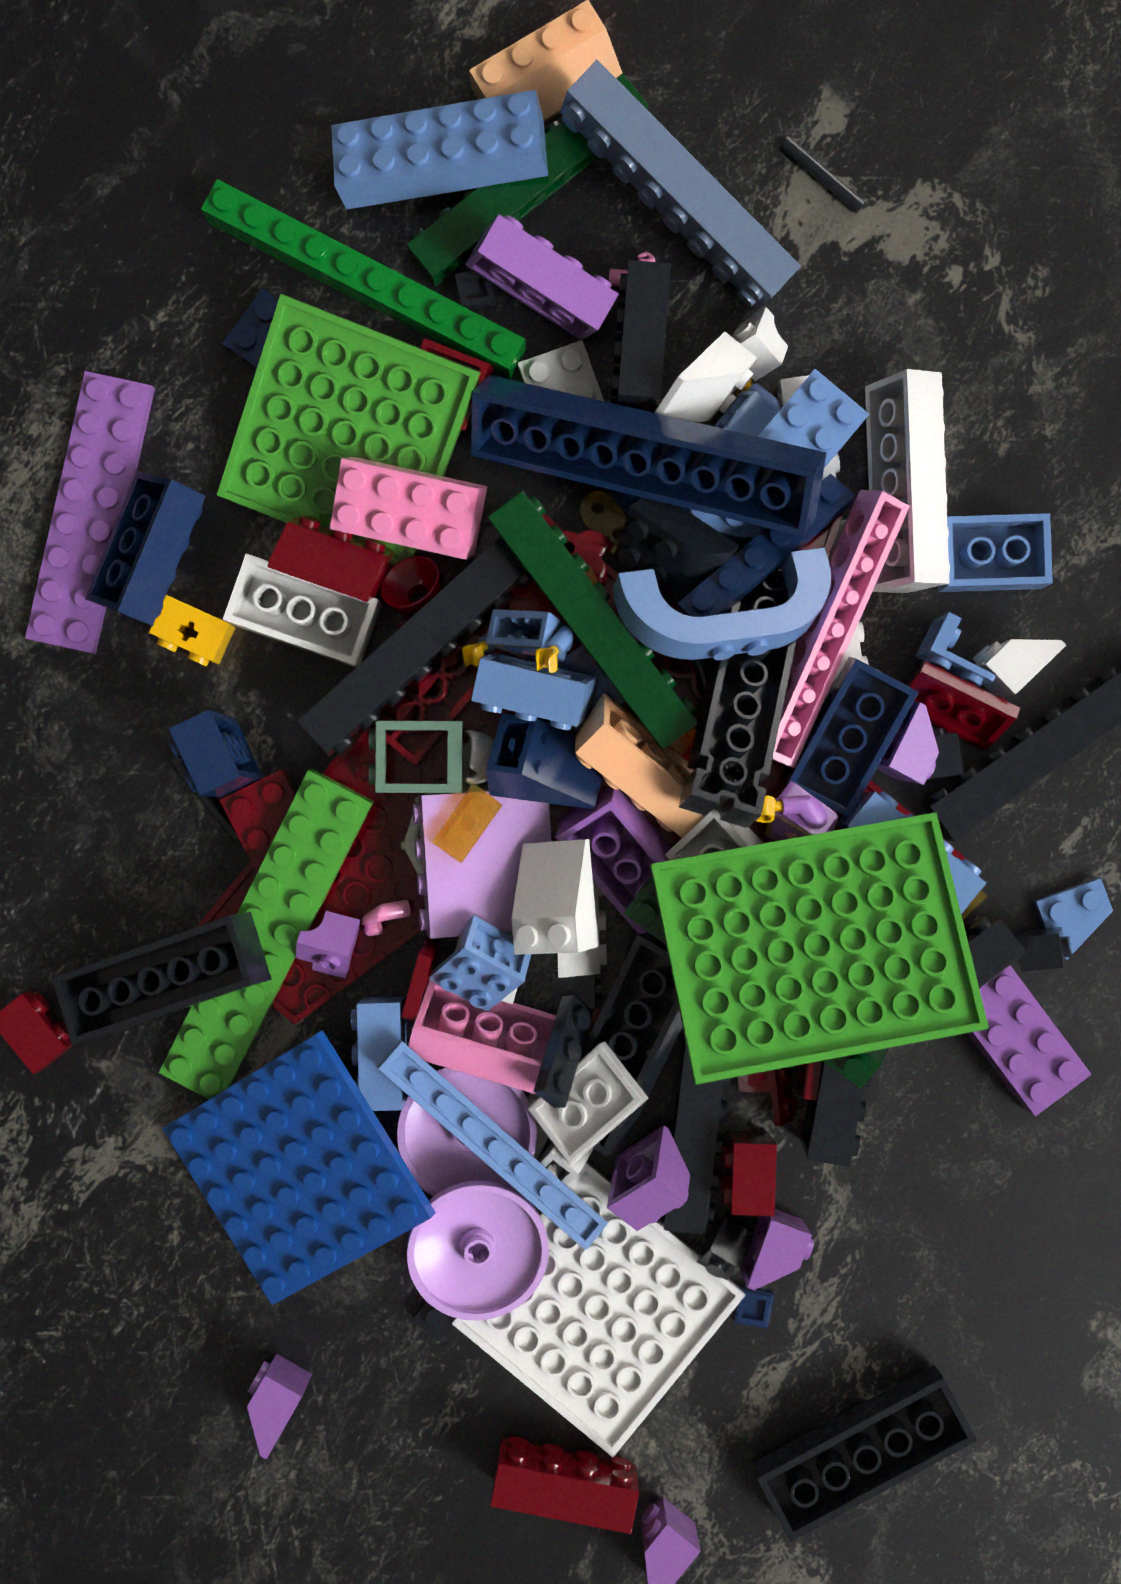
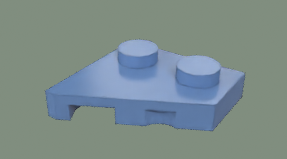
(1076, 910)

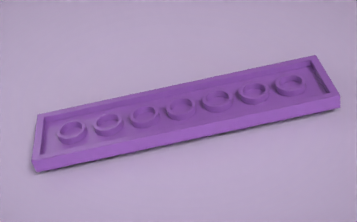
(90, 495)

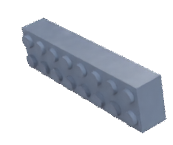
(676, 186)

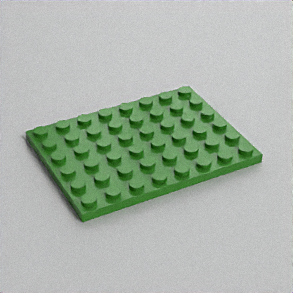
(817, 948)

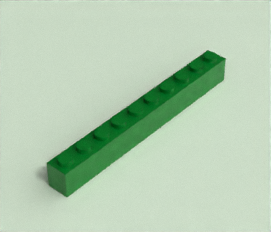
(362, 278)

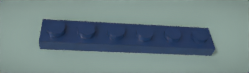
(762, 557)

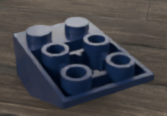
(539, 765)

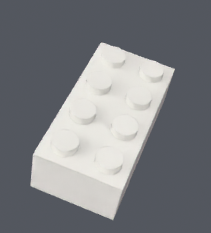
(301, 613)

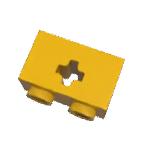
(212, 632)

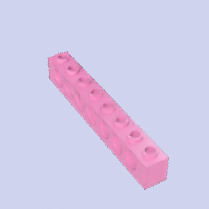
(819, 651)

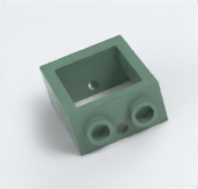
(377, 742)

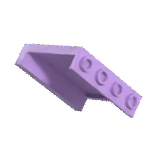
(489, 873)

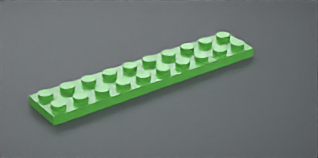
(282, 904)

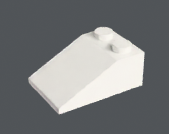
(709, 382)
(554, 899)

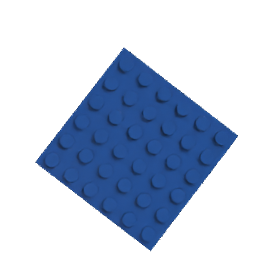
(299, 1169)

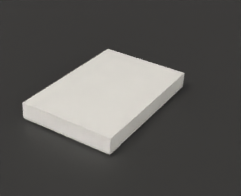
(597, 1103)

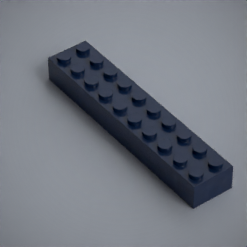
(647, 454)

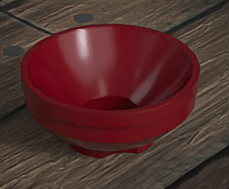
(406, 579)

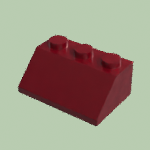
(331, 558)

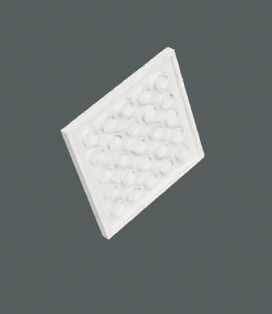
(608, 1321)

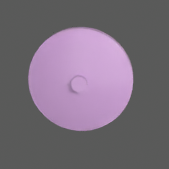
(439, 1157)
(478, 1251)

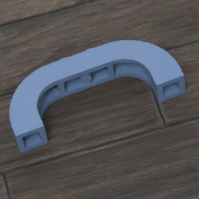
(723, 635)

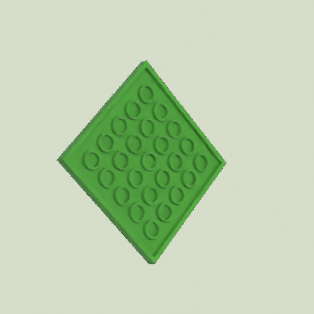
(337, 394)

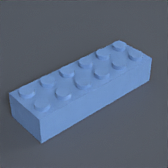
(439, 150)

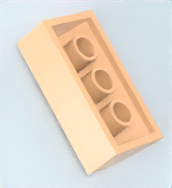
(548, 60)
(633, 762)

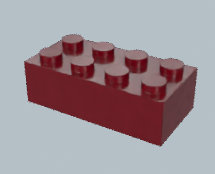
(565, 1485)

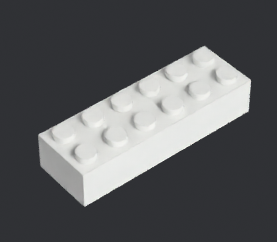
(910, 465)

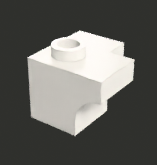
(762, 340)

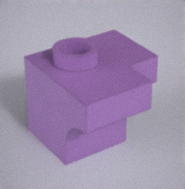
(330, 944)

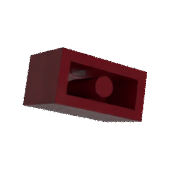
(33, 1031)

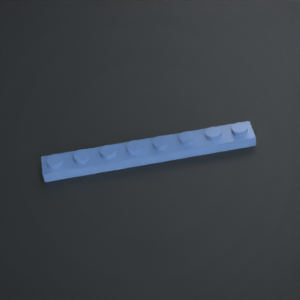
(492, 1144)

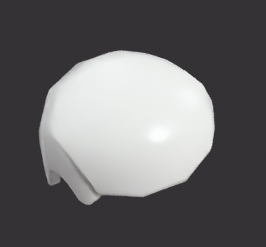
(476, 756)

